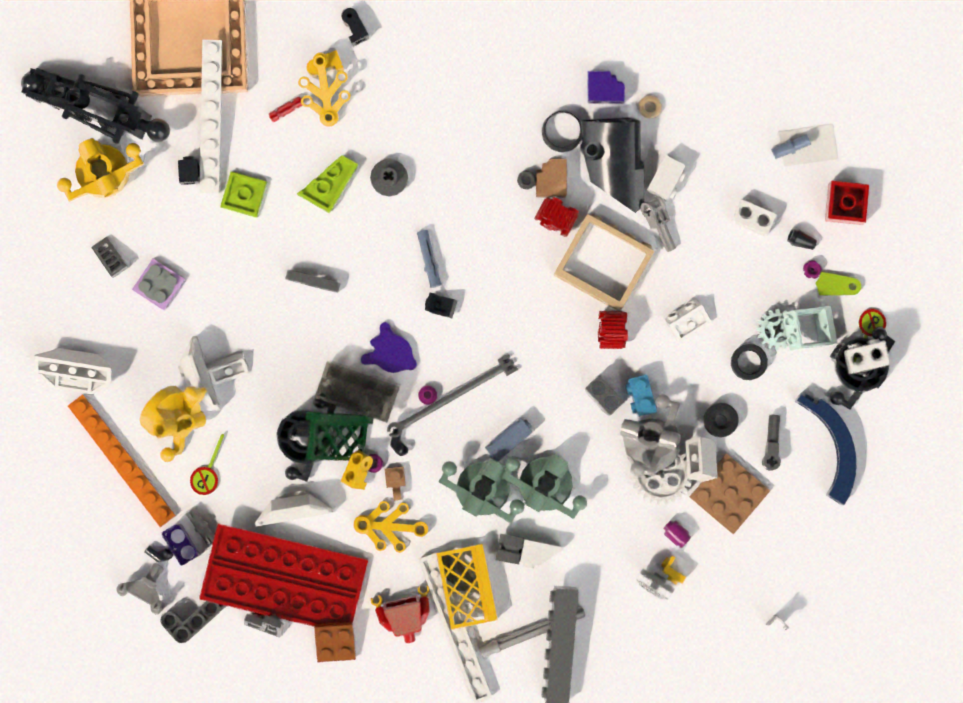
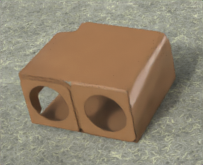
(552, 179)

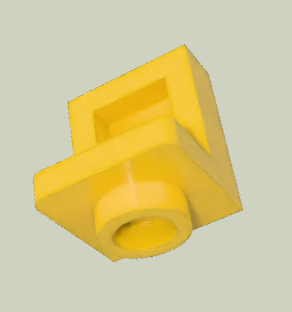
(673, 575)

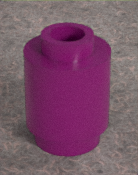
(676, 533)

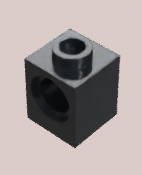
(189, 171)

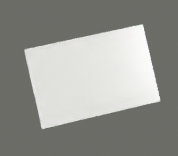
(821, 148)

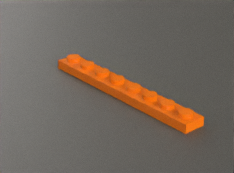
(121, 460)

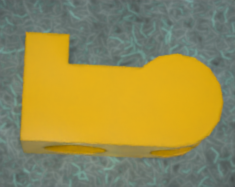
(333, 63)
(356, 470)

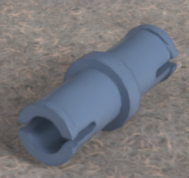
(791, 146)

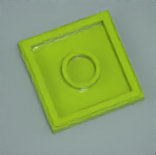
(243, 194)

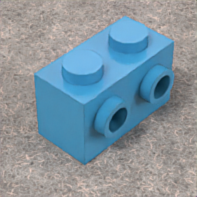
(641, 395)

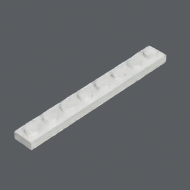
(210, 116)
(458, 637)

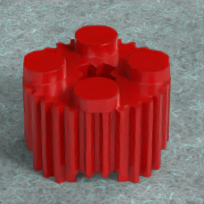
(556, 216)
(612, 329)

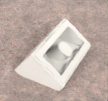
(227, 368)

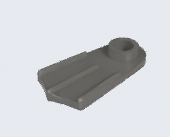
(458, 568)

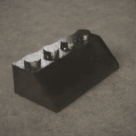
(357, 391)

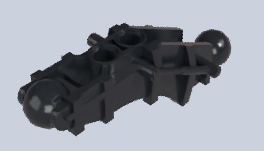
(64, 94)

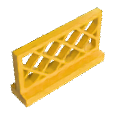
(483, 582)

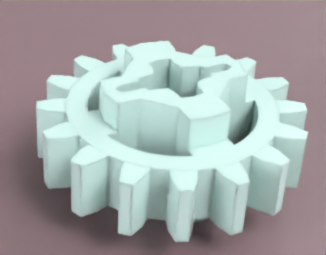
(769, 326)

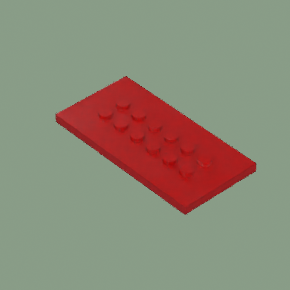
(282, 578)

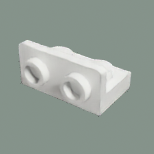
(687, 320)

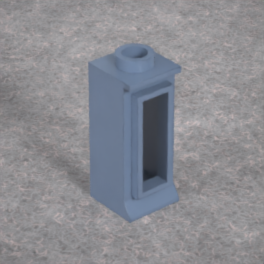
(509, 439)

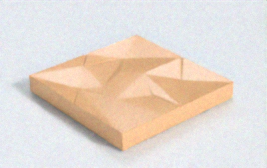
(169, 45)

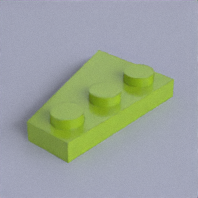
(330, 184)

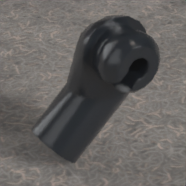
(397, 445)
(159, 555)

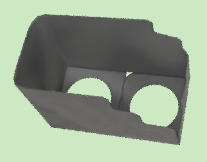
(601, 398)

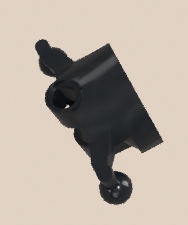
(858, 383)
(294, 449)

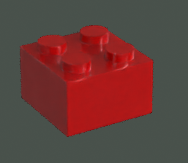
(847, 203)

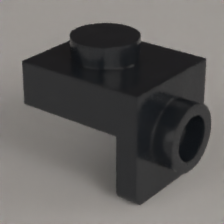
(440, 305)

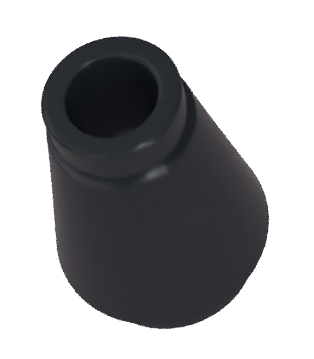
(801, 239)

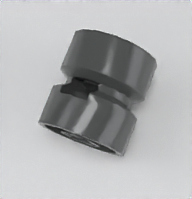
(509, 549)

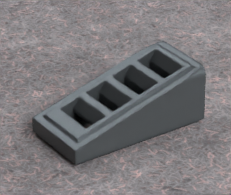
(117, 270)

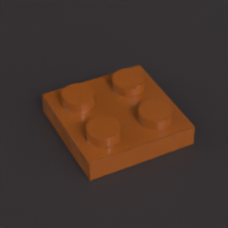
(334, 642)

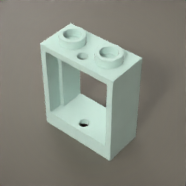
(823, 317)

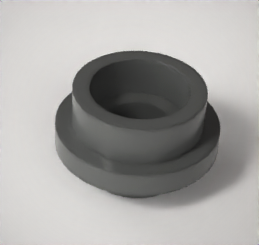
(530, 175)

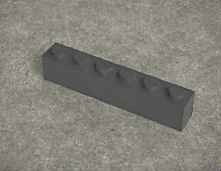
(561, 644)

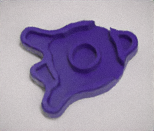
(390, 352)

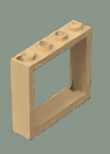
(585, 287)

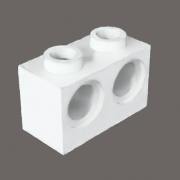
(751, 223)
(867, 361)

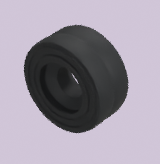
(731, 420)

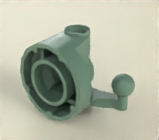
(529, 481)
(466, 486)

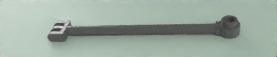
(503, 367)

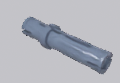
(429, 259)

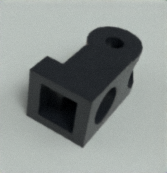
(352, 20)

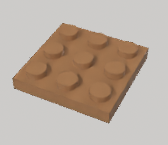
(731, 495)

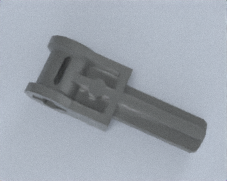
(772, 444)

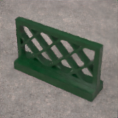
(339, 422)

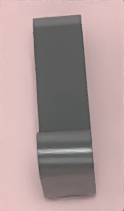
(188, 625)

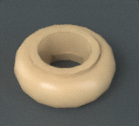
(650, 115)

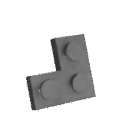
(270, 625)

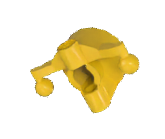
(107, 185)
(173, 414)

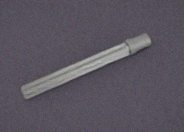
(497, 646)

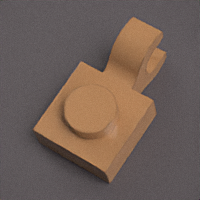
(395, 479)

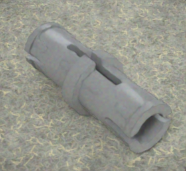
(200, 526)

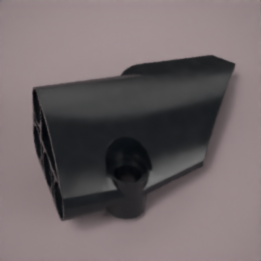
(616, 158)

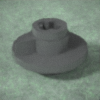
(389, 177)

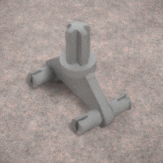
(144, 589)

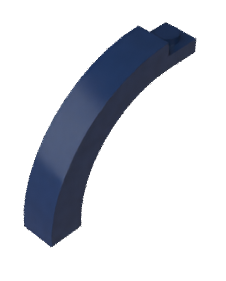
(844, 446)

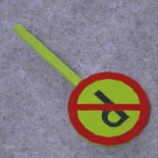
(868, 321)
(204, 479)

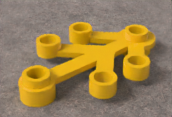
(324, 93)
(387, 526)

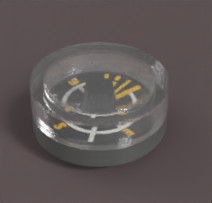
(655, 584)

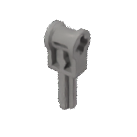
(657, 218)

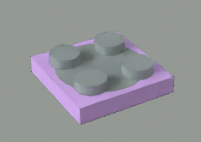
(158, 284)

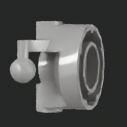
(652, 456)

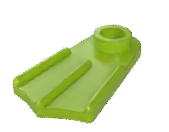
(836, 285)

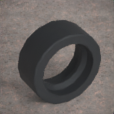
(763, 362)

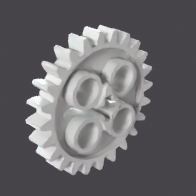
(665, 491)

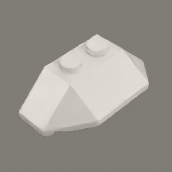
(73, 370)
(195, 371)
(292, 508)

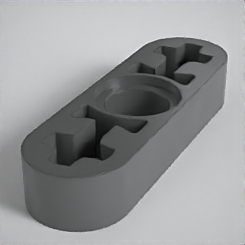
(312, 281)

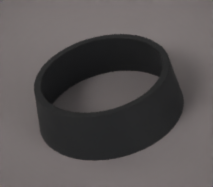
(558, 148)

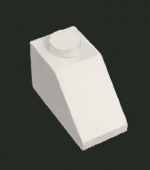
(537, 553)

